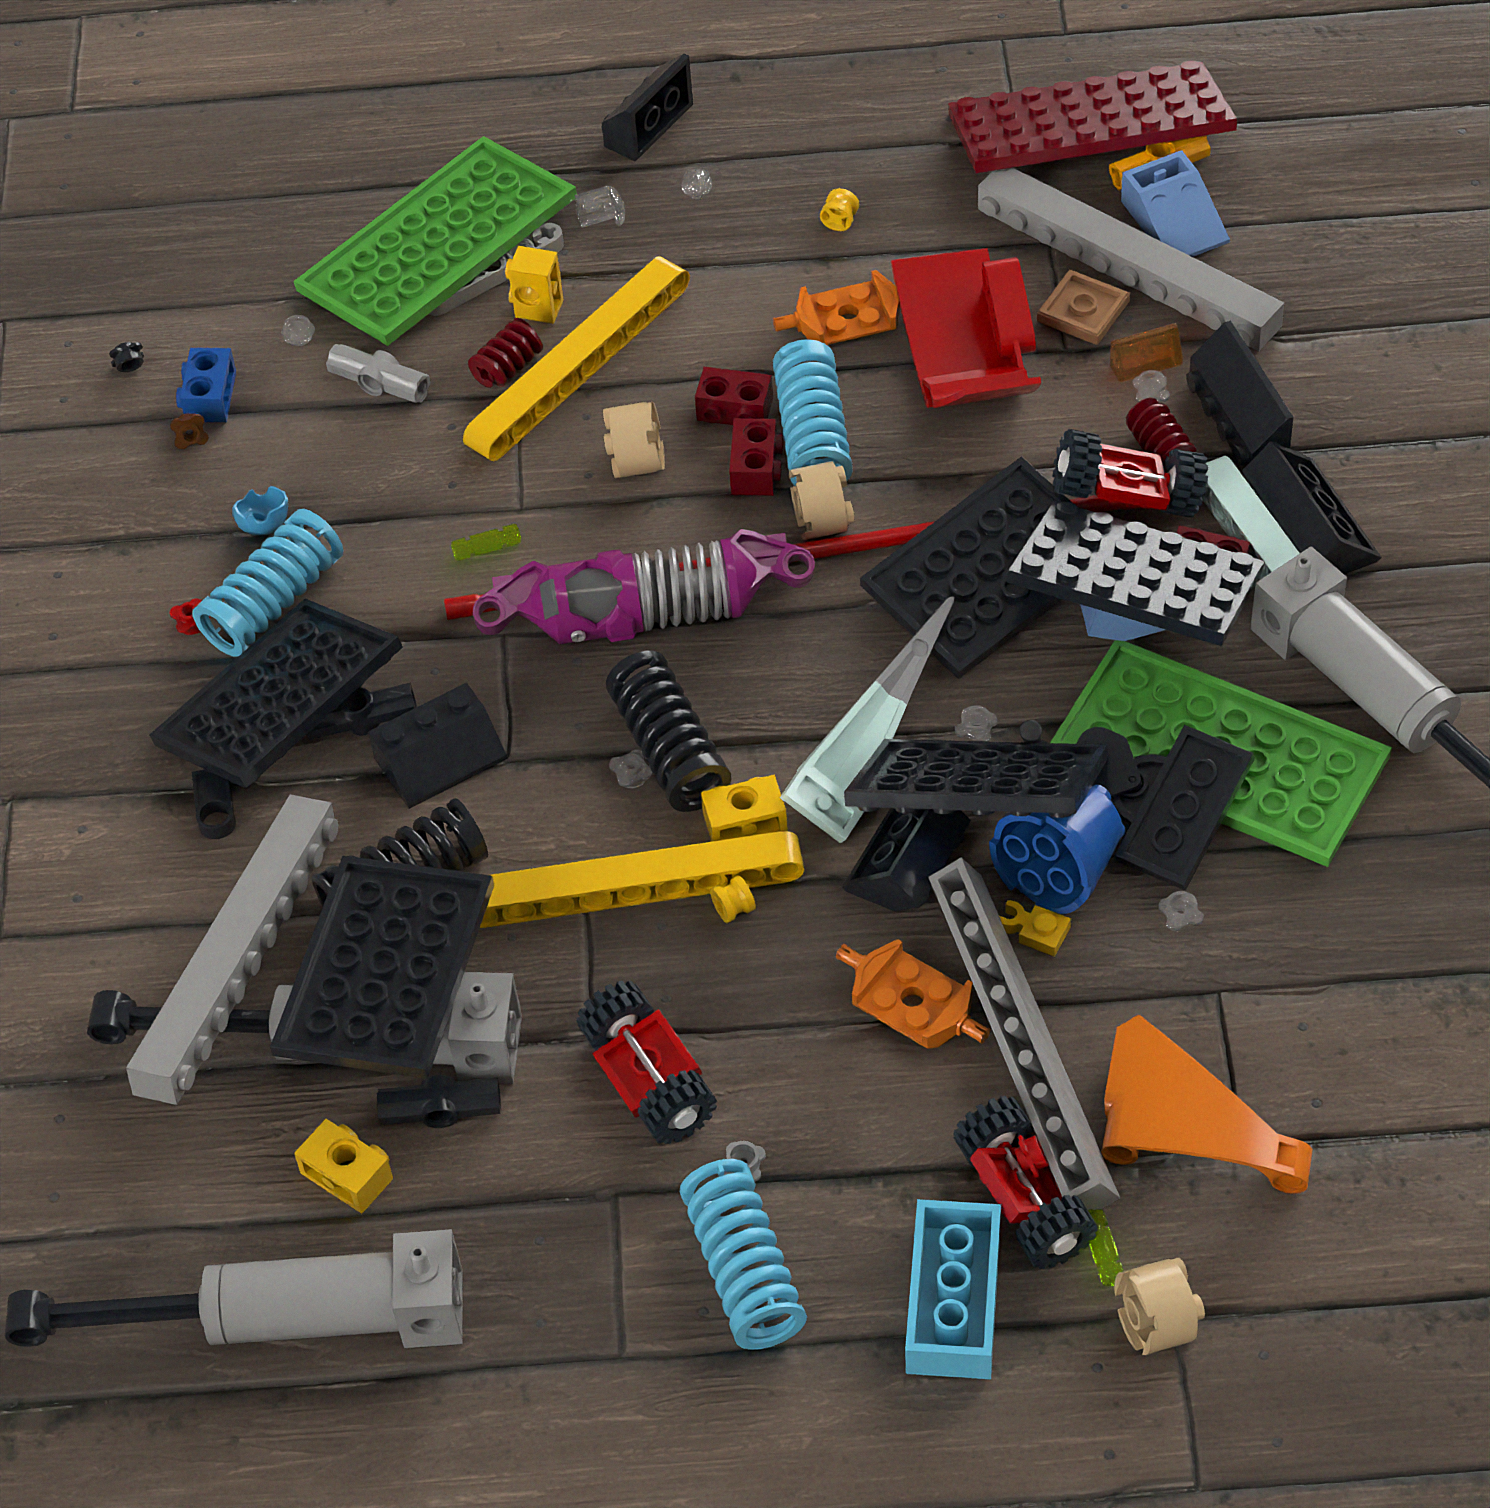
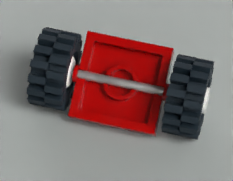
(1129, 474)
(646, 1062)
(1049, 1223)

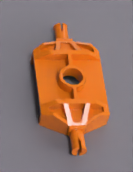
(821, 318)
(891, 975)

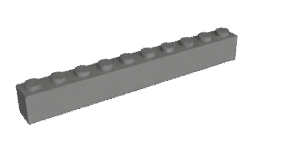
(1130, 255)
(232, 951)
(1023, 1036)

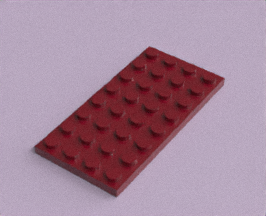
(1090, 116)

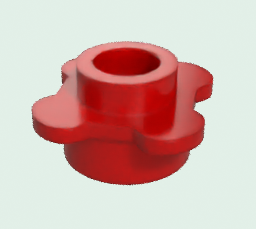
(184, 617)
(1031, 1155)

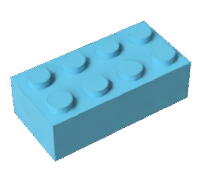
(953, 1289)

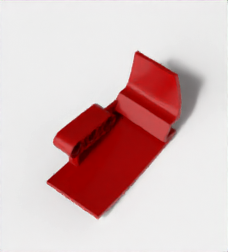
(966, 326)

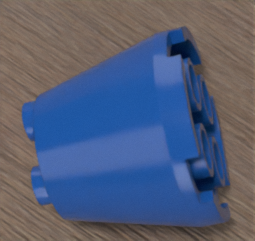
(1058, 858)

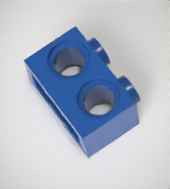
(207, 383)

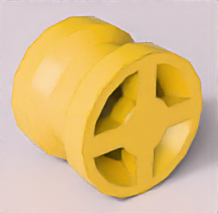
(839, 209)
(732, 899)

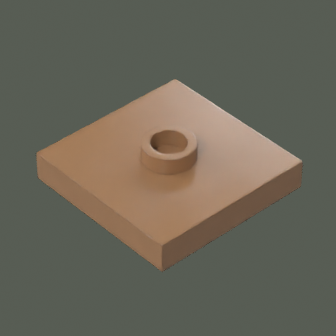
(1083, 307)

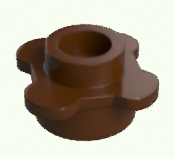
(189, 422)

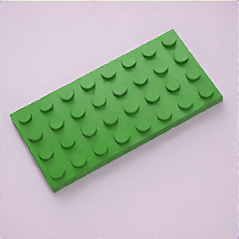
(435, 240)
(1305, 771)

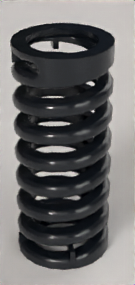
(668, 724)
(465, 830)

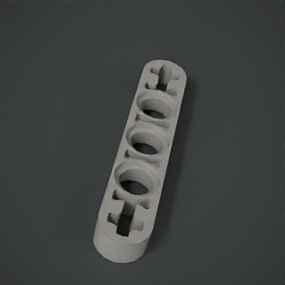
(545, 237)

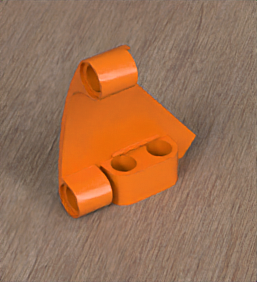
(1174, 1105)

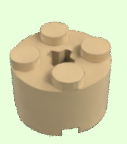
(634, 439)
(820, 500)
(1158, 1306)

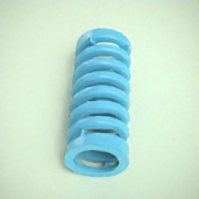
(800, 430)
(269, 588)
(726, 1266)

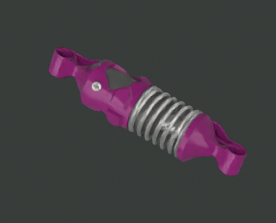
(627, 594)

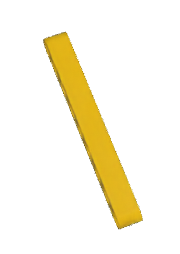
(575, 359)
(642, 877)

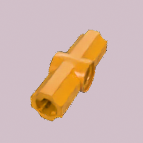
(1193, 148)

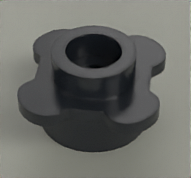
(127, 356)

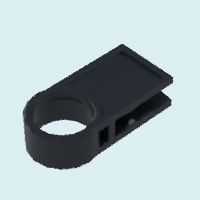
(211, 796)

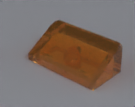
(1146, 351)

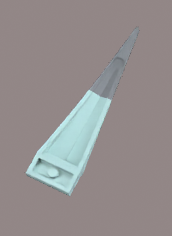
(835, 762)

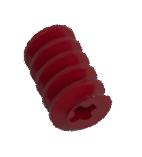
(505, 354)
(1157, 428)

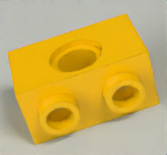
(535, 284)
(762, 807)
(353, 1183)

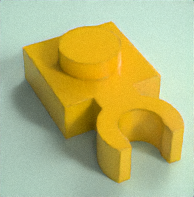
(1039, 929)

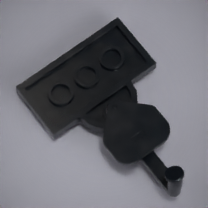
(1176, 806)

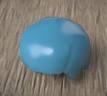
(261, 513)

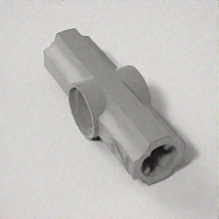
(378, 373)

